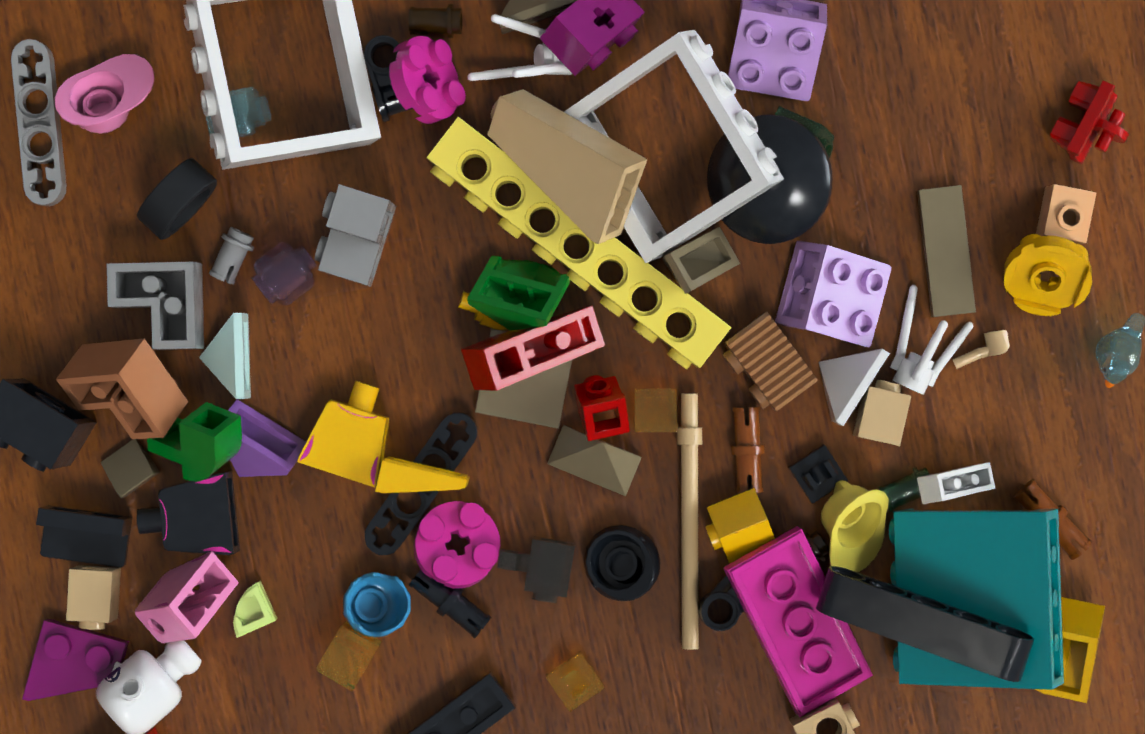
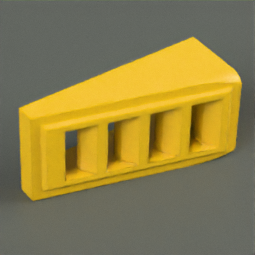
(407, 476)

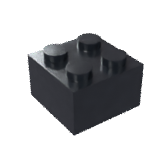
(40, 425)

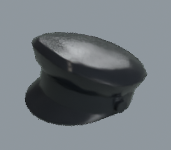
(622, 563)

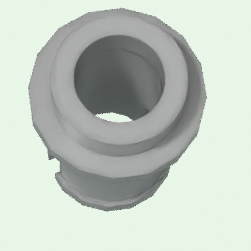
(231, 255)

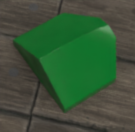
(518, 292)

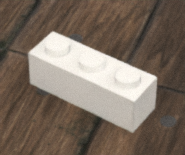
(956, 483)

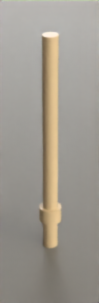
(689, 438)

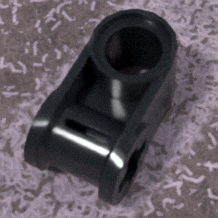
(381, 80)

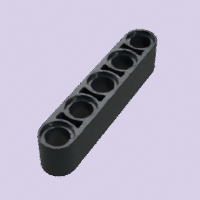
(925, 623)

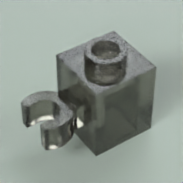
(546, 567)

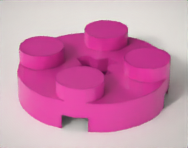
(442, 91)
(445, 565)

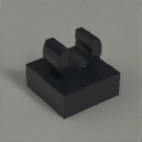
(817, 473)

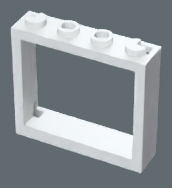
(217, 102)
(734, 121)

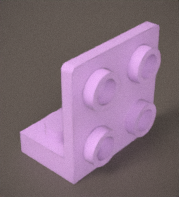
(778, 47)
(833, 293)

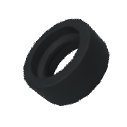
(176, 198)

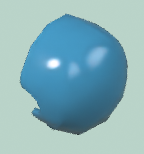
(376, 604)

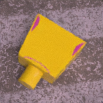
(349, 437)

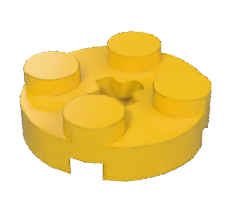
(1053, 254)

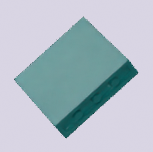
(989, 566)

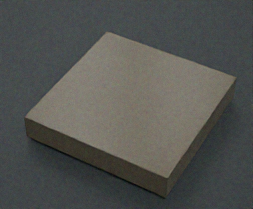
(532, 400)

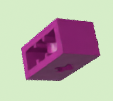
(588, 30)

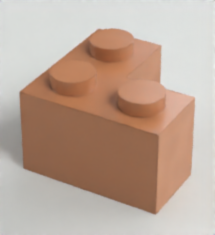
(127, 381)

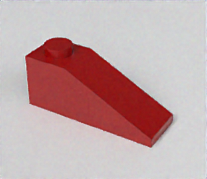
(526, 352)

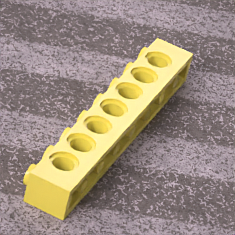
(706, 329)

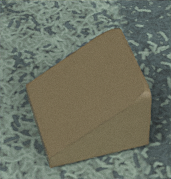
(129, 468)

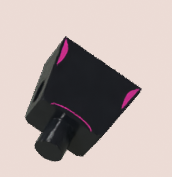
(195, 516)

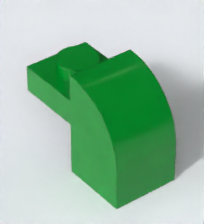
(201, 441)

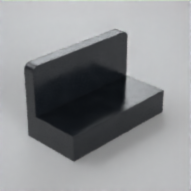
(84, 535)

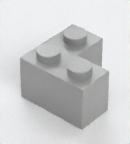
(356, 236)
(170, 291)

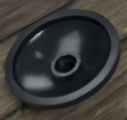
(790, 205)

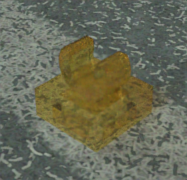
(575, 681)

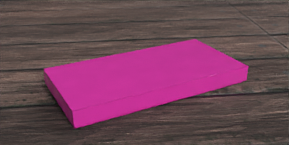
(807, 649)

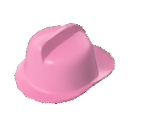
(105, 93)

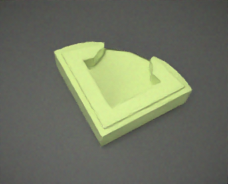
(253, 610)

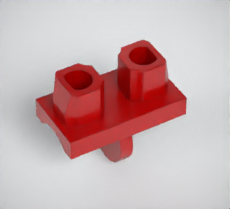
(1080, 137)

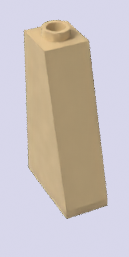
(569, 161)

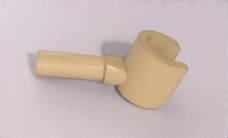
(996, 344)

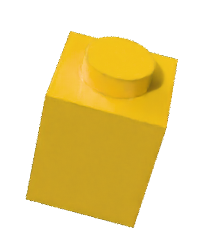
(739, 525)

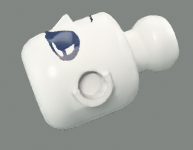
(146, 687)

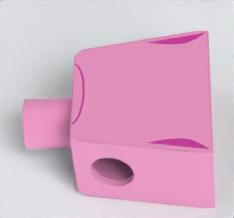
(178, 612)

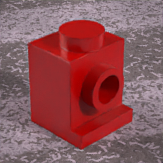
(600, 395)

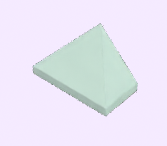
(230, 356)

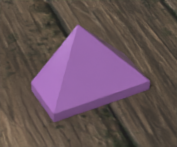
(265, 445)

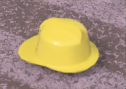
(855, 525)

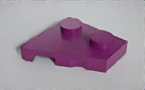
(71, 660)

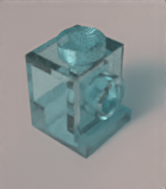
(248, 111)

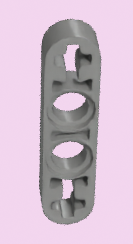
(45, 122)

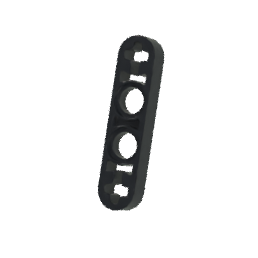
(427, 497)

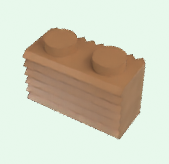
(769, 362)

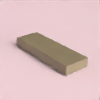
(946, 251)

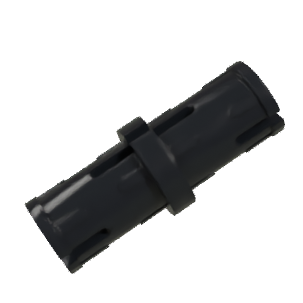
(452, 603)

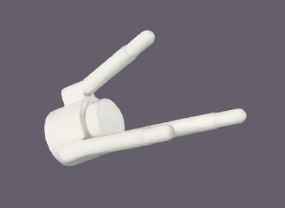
(544, 59)
(918, 370)

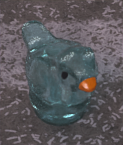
(1121, 350)

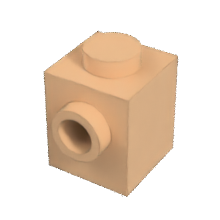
(1066, 213)

